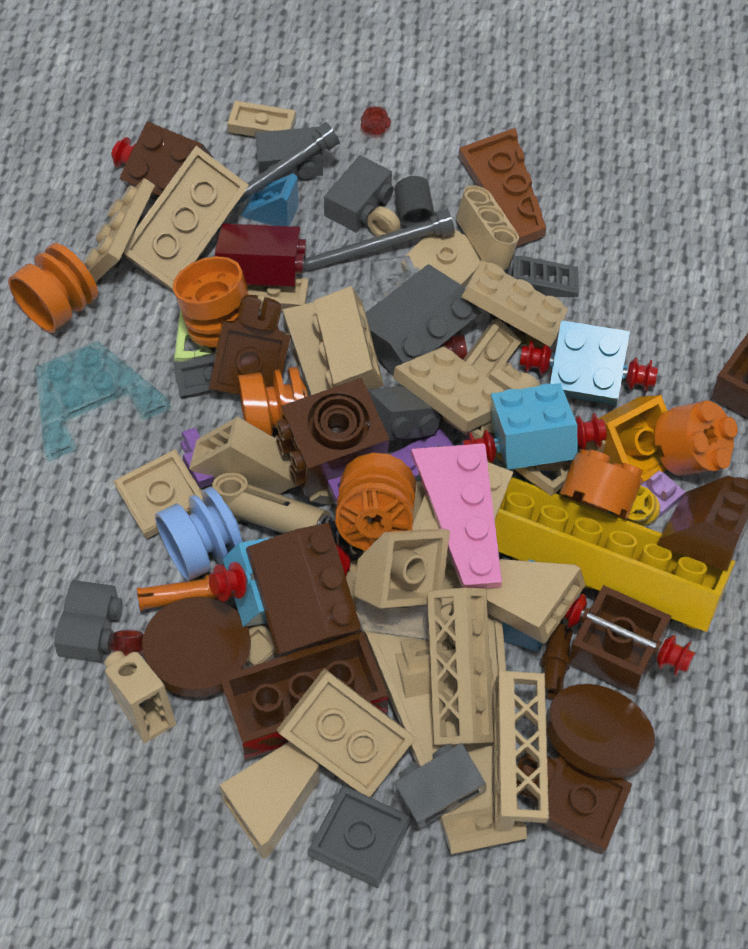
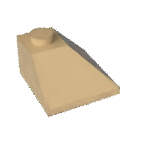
(402, 568)

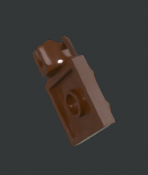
(249, 345)
(579, 802)

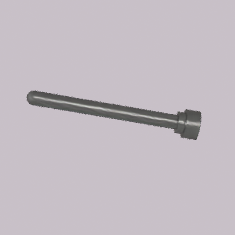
(323, 139)
(438, 224)

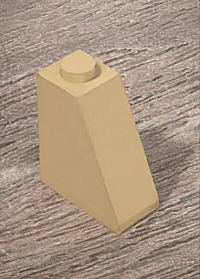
(246, 451)
(534, 595)
(271, 794)

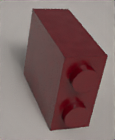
(264, 252)

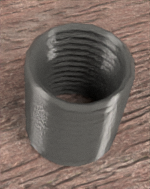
(413, 200)

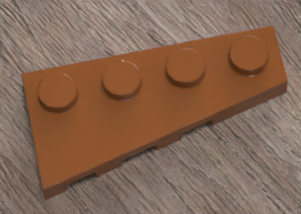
(500, 168)

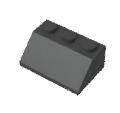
(418, 317)

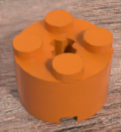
(695, 438)
(602, 484)

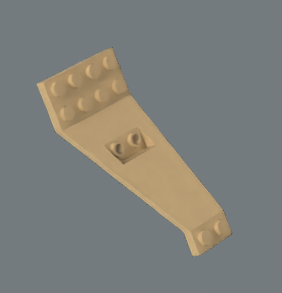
(407, 678)

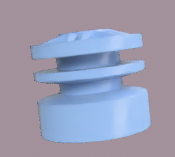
(192, 537)

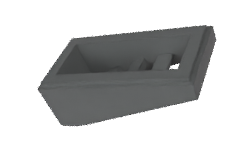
(531, 266)

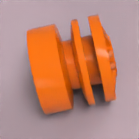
(53, 287)
(208, 294)
(263, 404)
(374, 499)

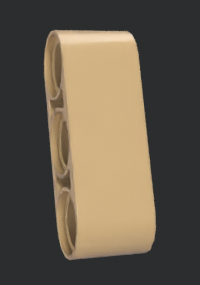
(487, 226)

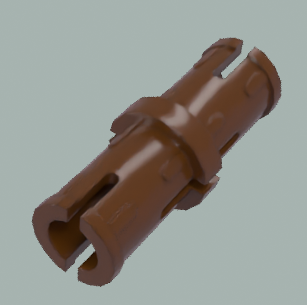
(556, 660)

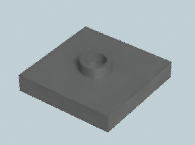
(360, 836)

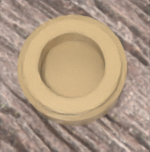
(383, 221)

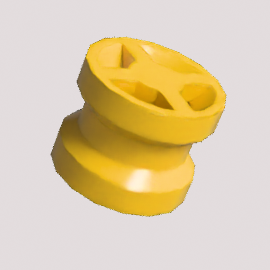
(650, 512)

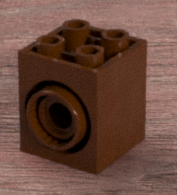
(328, 433)

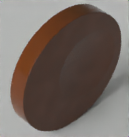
(195, 644)
(600, 730)

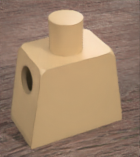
(134, 682)

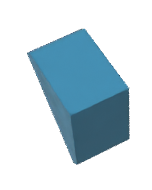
(274, 203)

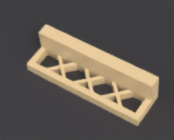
(473, 698)
(506, 754)

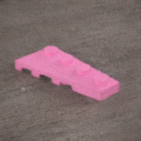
(462, 502)

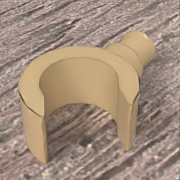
(523, 378)

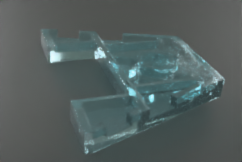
(83, 383)

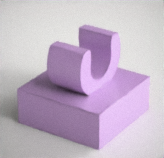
(665, 490)

